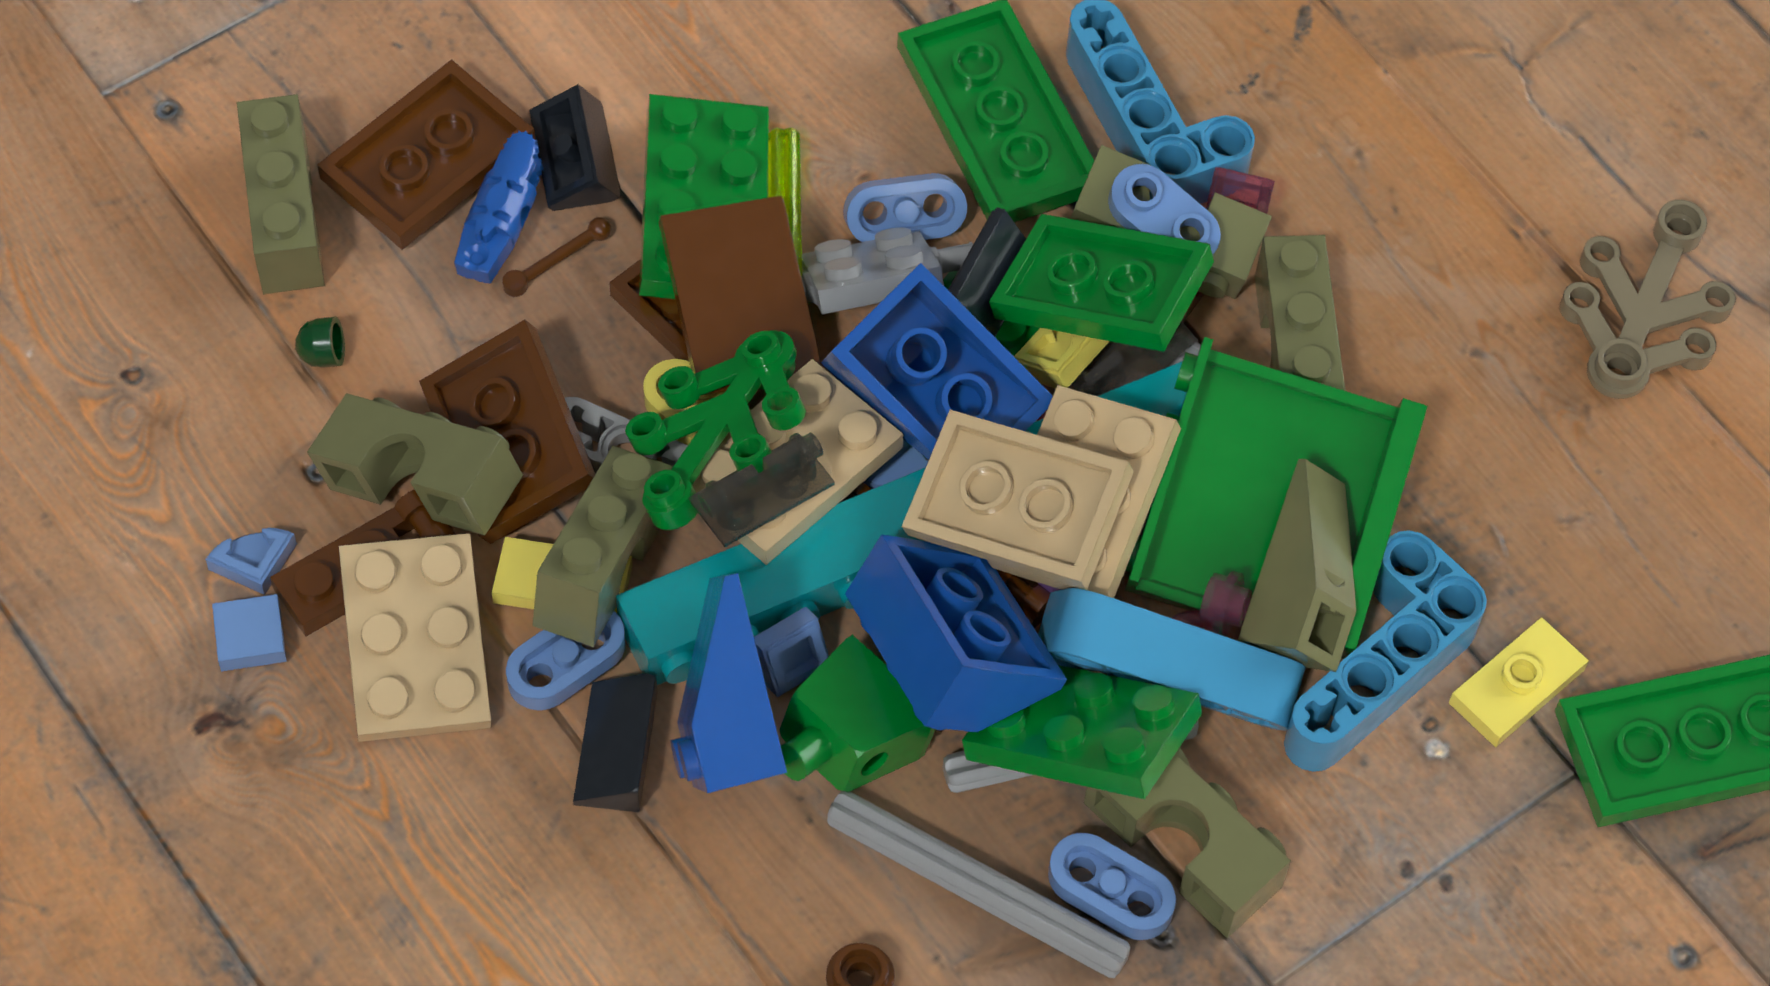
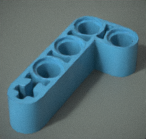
(1143, 102)
(1144, 646)
(1377, 663)

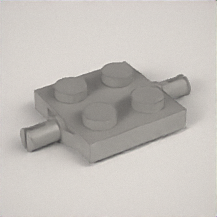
(864, 273)

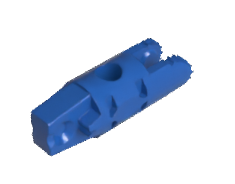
(500, 209)

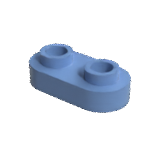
(904, 206)
(1167, 210)
(564, 662)
(1115, 884)

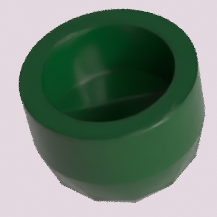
(321, 342)

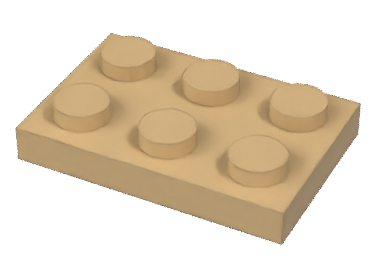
(1122, 433)
(853, 444)
(1018, 499)
(414, 637)

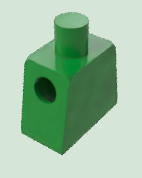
(851, 721)

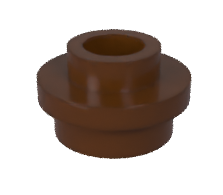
(860, 958)

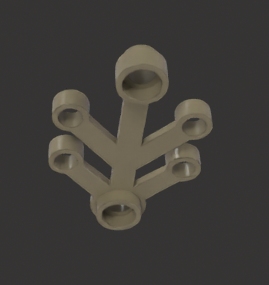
(1644, 310)

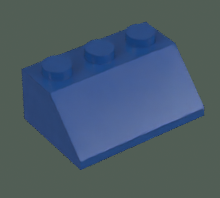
(951, 634)

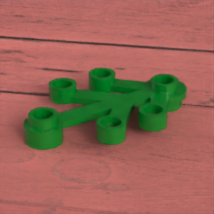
(760, 362)

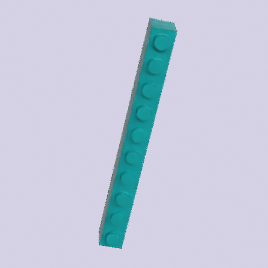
(813, 570)

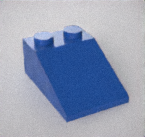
(932, 356)
(725, 703)

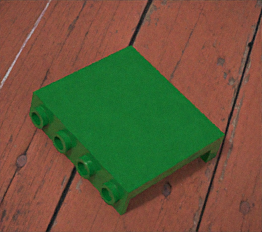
(1236, 463)

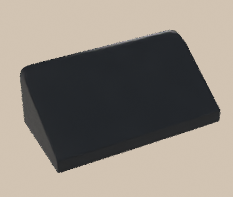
(574, 150)
(986, 267)
(616, 743)

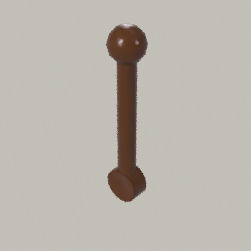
(516, 281)

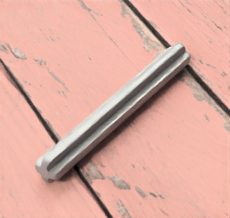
(979, 884)

